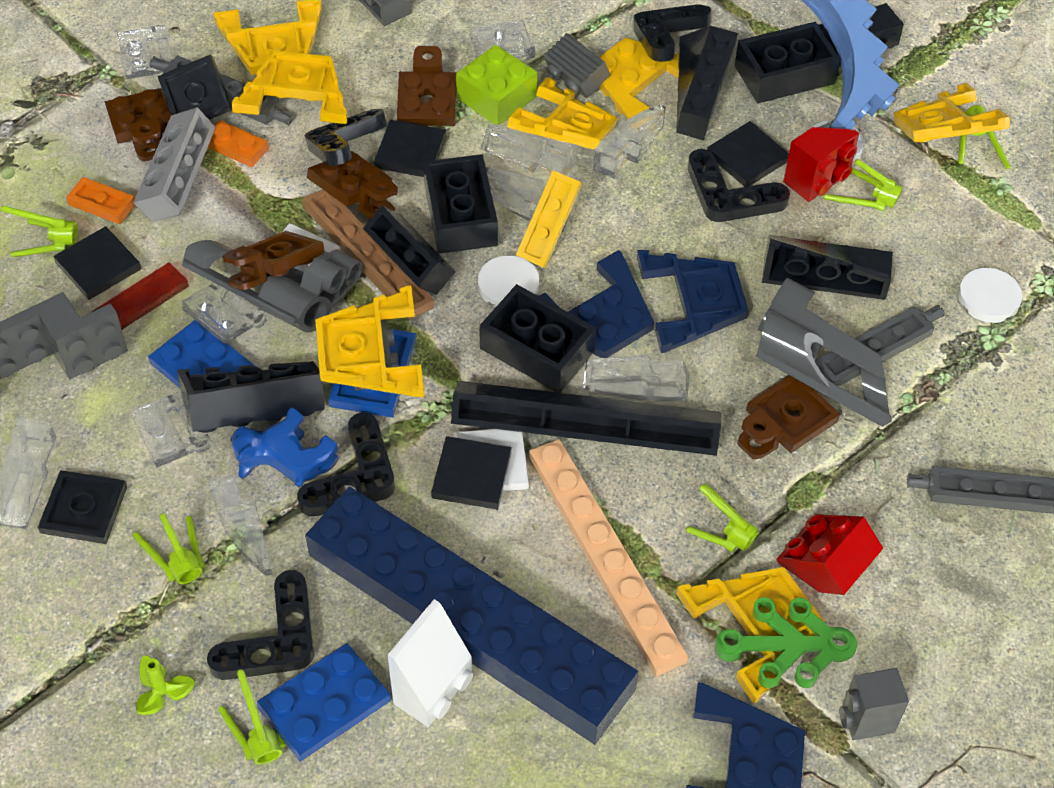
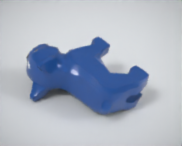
(281, 449)

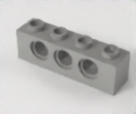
(174, 165)

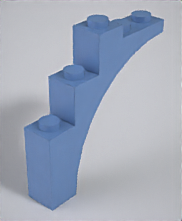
(860, 52)

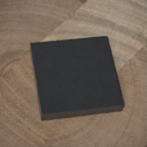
(196, 86)
(408, 146)
(748, 154)
(97, 262)
(471, 472)
(82, 507)

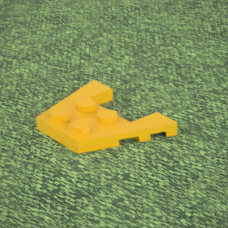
(258, 43)
(631, 73)
(298, 77)
(944, 119)
(569, 122)
(354, 350)
(740, 598)

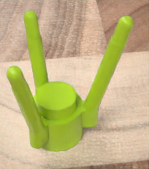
(974, 110)
(885, 190)
(59, 231)
(739, 531)
(183, 564)
(263, 743)

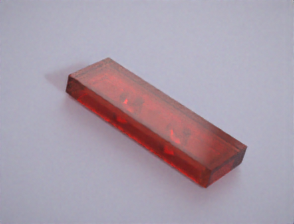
(147, 294)

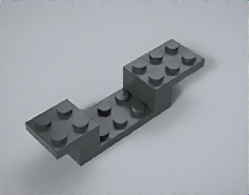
(59, 330)

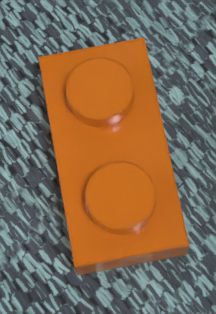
(237, 144)
(101, 200)

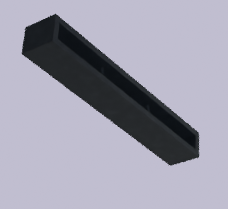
(586, 418)

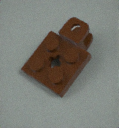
(427, 80)
(142, 130)
(355, 183)
(271, 256)
(771, 424)

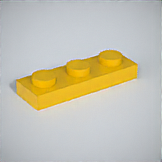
(549, 219)

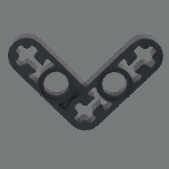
(655, 25)
(330, 141)
(767, 197)
(367, 473)
(286, 639)

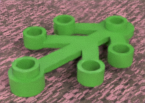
(791, 643)

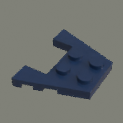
(707, 292)
(615, 312)
(761, 747)

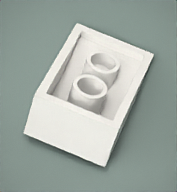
(429, 666)

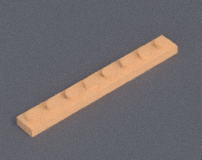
(608, 558)

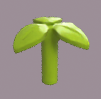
(153, 675)

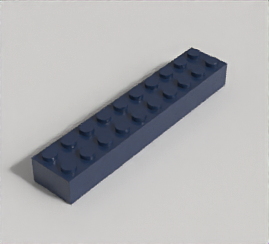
(500, 628)

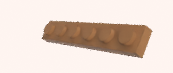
(355, 242)

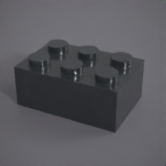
(786, 62)
(460, 204)
(537, 338)

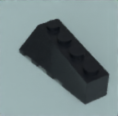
(702, 71)
(828, 267)
(249, 394)

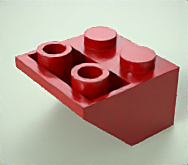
(820, 160)
(831, 552)

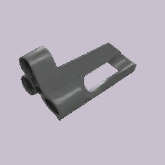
(293, 297)
(793, 339)

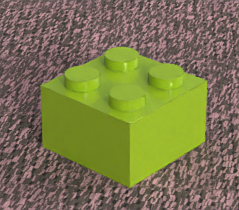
(496, 84)

